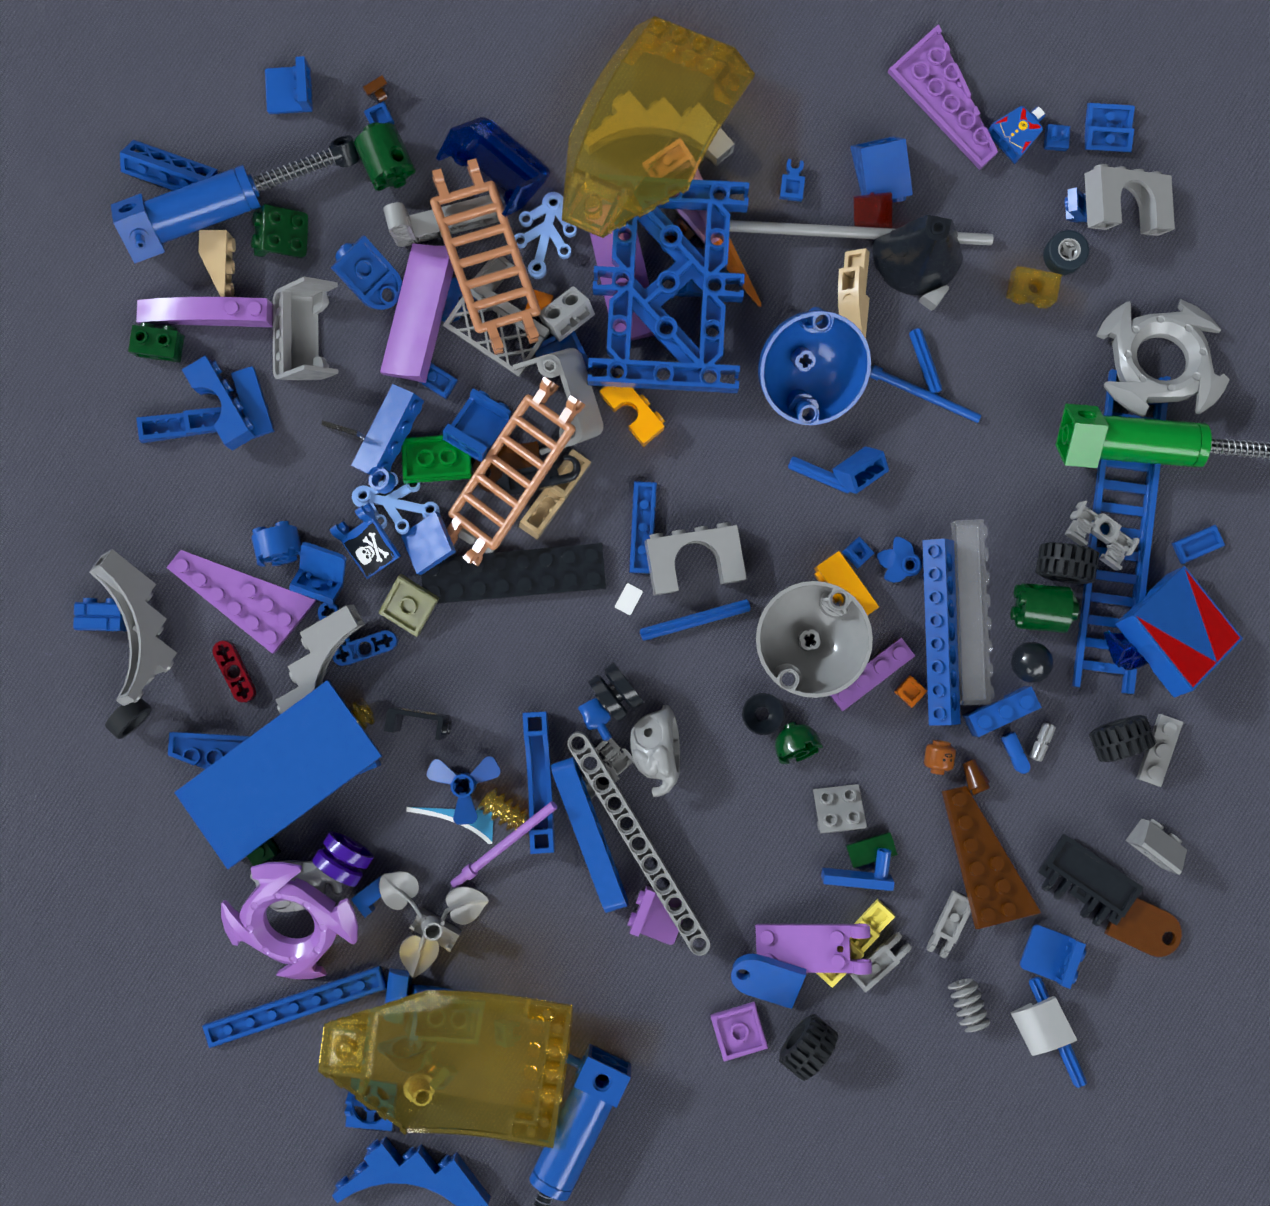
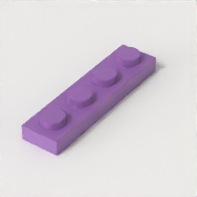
(874, 673)

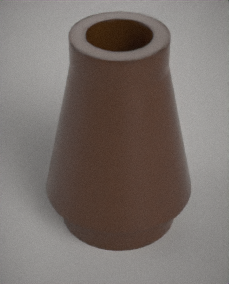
(975, 777)

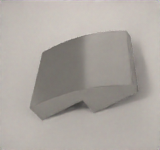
(1043, 1026)

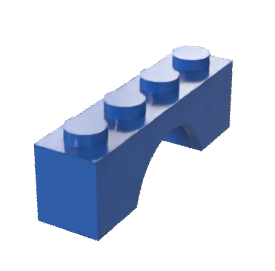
(232, 425)

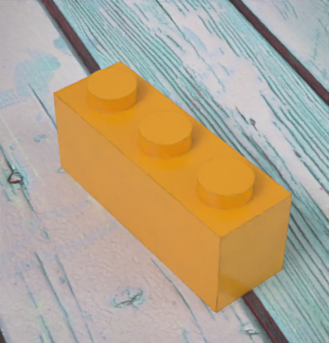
(838, 572)

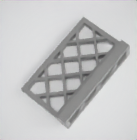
(502, 310)

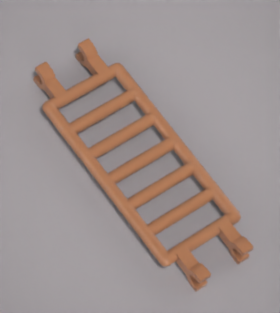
(458, 264)
(573, 407)

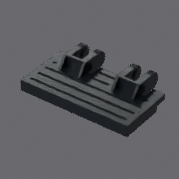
(1091, 879)

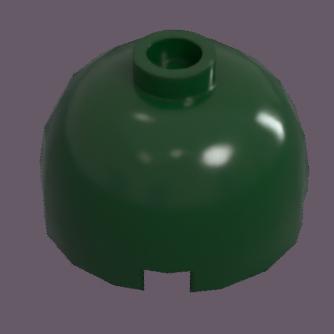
(796, 742)

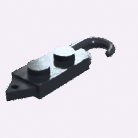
(551, 479)

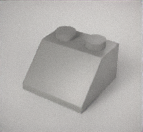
(1158, 846)

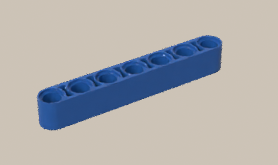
(589, 835)

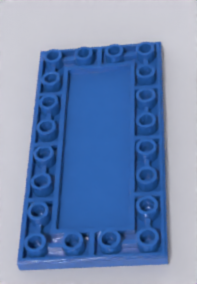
(278, 774)

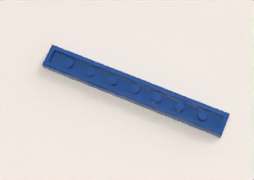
(294, 1006)

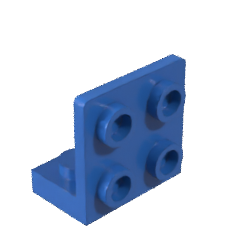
(289, 88)

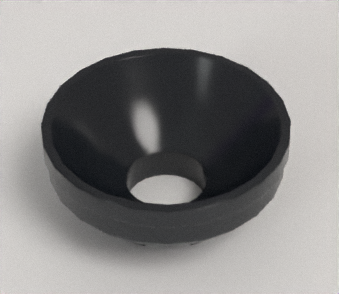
(774, 719)

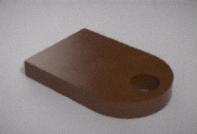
(510, 458)
(1144, 929)

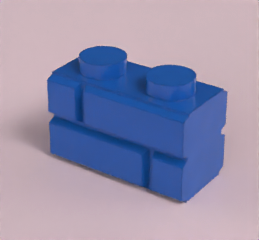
(98, 616)

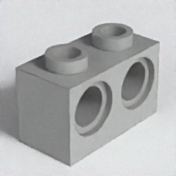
(566, 313)

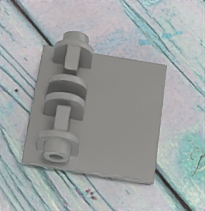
(839, 808)

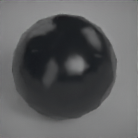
(1032, 662)

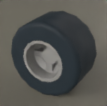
(1068, 244)

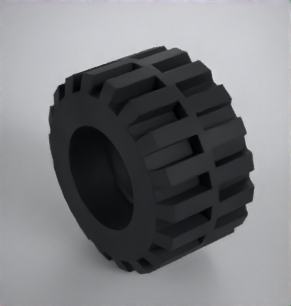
(1067, 562)
(1122, 738)
(808, 1047)

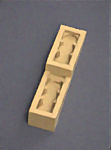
(551, 499)

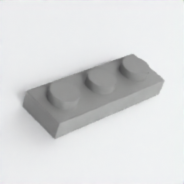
(1158, 757)

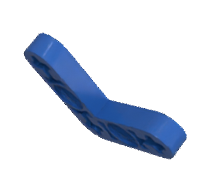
(353, 647)

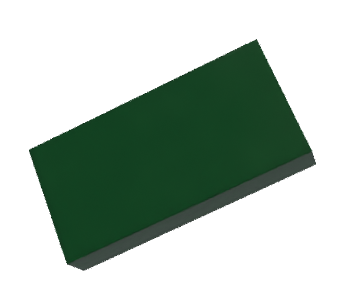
(865, 851)

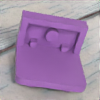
(652, 918)

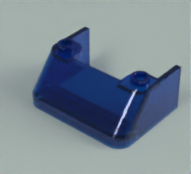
(498, 158)

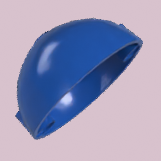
(829, 376)

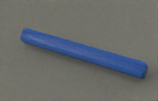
(695, 619)
(1066, 1052)

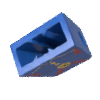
(1017, 131)

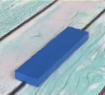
(642, 524)

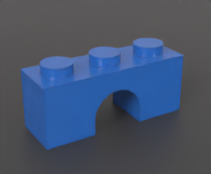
(1002, 712)

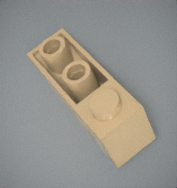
(216, 253)

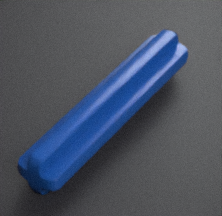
(925, 360)
(816, 473)

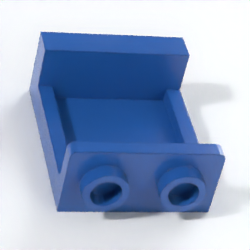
(477, 425)

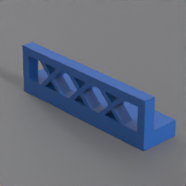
(161, 172)

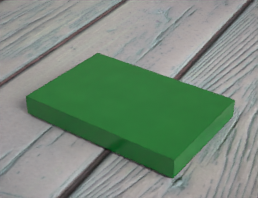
(433, 460)

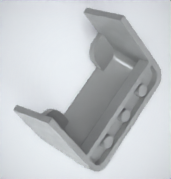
(296, 330)
(574, 377)

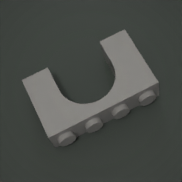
(1150, 190)
(722, 541)

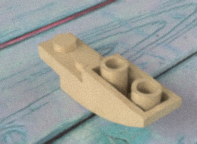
(852, 284)

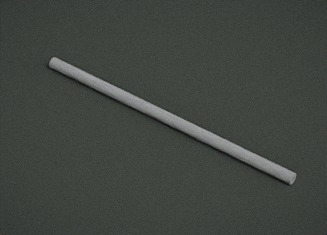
(838, 231)

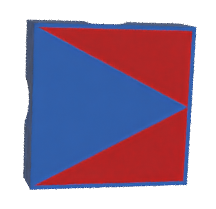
(1179, 631)

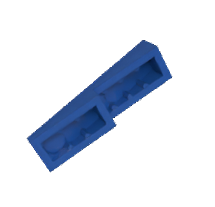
(177, 425)

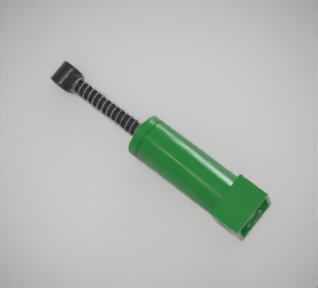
(1090, 436)

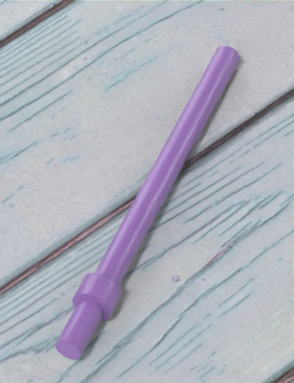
(471, 870)

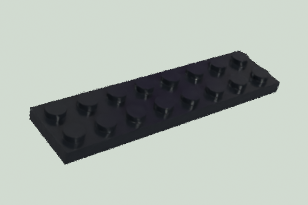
(518, 574)

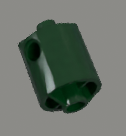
(384, 155)
(1044, 607)

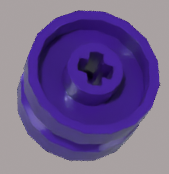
(342, 859)

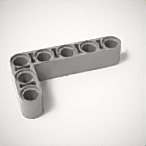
(423, 226)

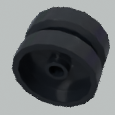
(615, 692)

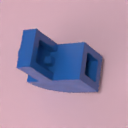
(1076, 206)

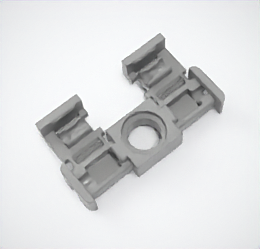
(1119, 541)
(616, 759)

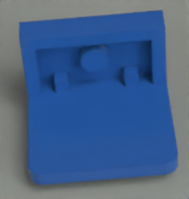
(319, 573)
(1053, 955)

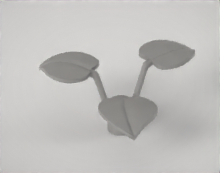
(417, 952)

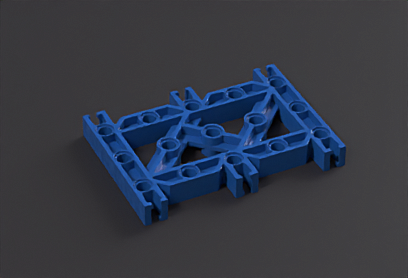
(647, 302)

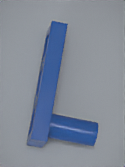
(878, 880)

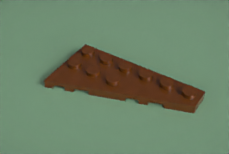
(989, 877)

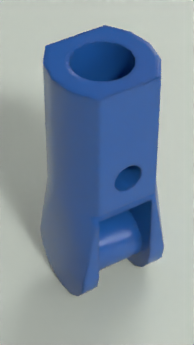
(1015, 752)

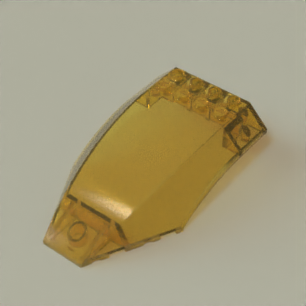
(648, 123)
(456, 1063)

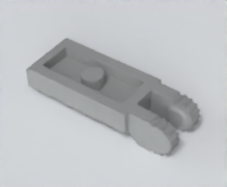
(950, 923)
(882, 962)

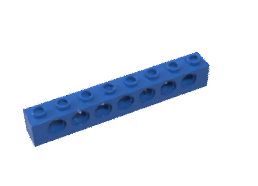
(941, 632)

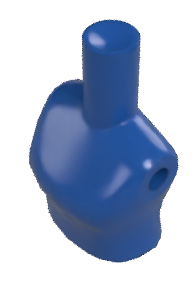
(596, 717)

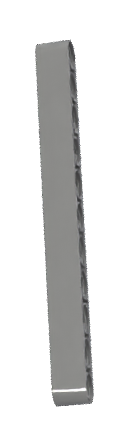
(640, 854)

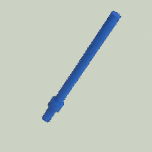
(877, 373)

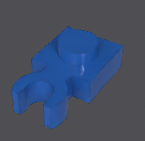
(792, 185)

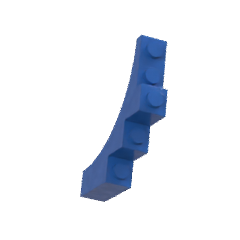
(416, 1168)

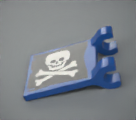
(367, 542)

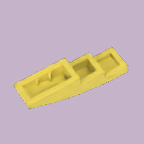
(878, 917)

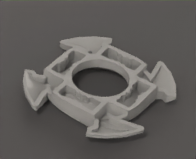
(1186, 332)

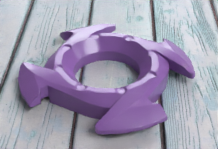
(302, 953)

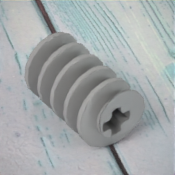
(970, 1005)

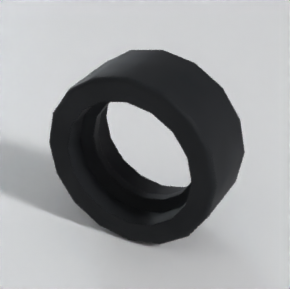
(127, 718)

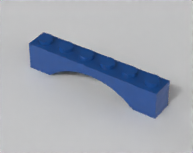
(539, 779)

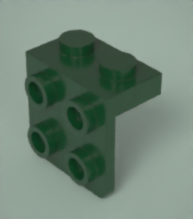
(279, 232)

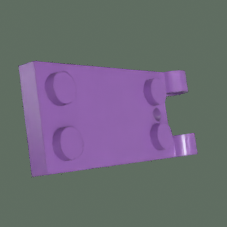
(814, 946)

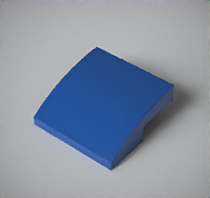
(1109, 127)

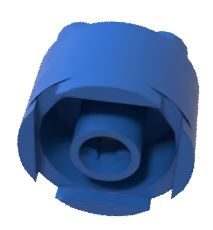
(276, 544)

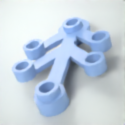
(546, 231)
(392, 502)

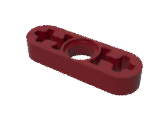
(233, 653)

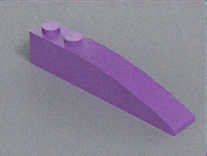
(206, 311)

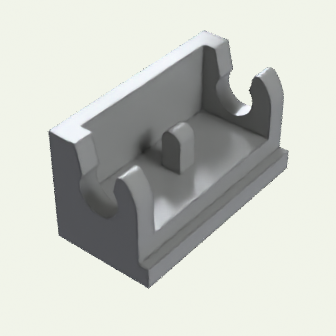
(449, 932)

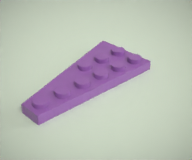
(941, 92)
(255, 605)

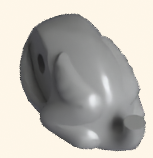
(657, 748)
(309, 874)

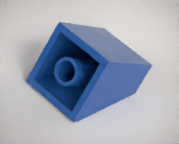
(883, 167)

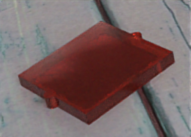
(873, 210)

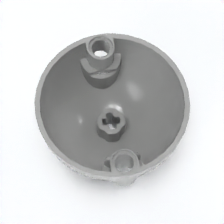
(839, 638)

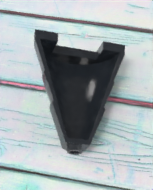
(919, 255)

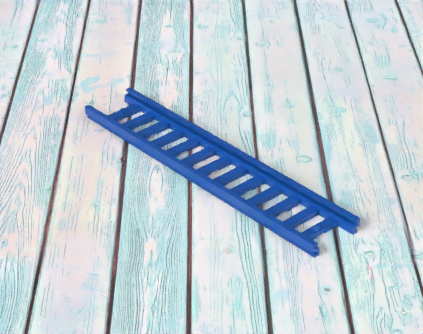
(1141, 557)

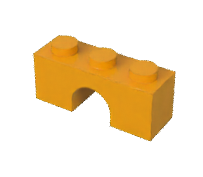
(647, 424)

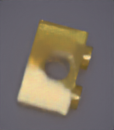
(1045, 282)

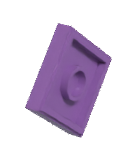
(739, 1031)

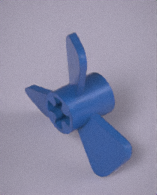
(465, 810)

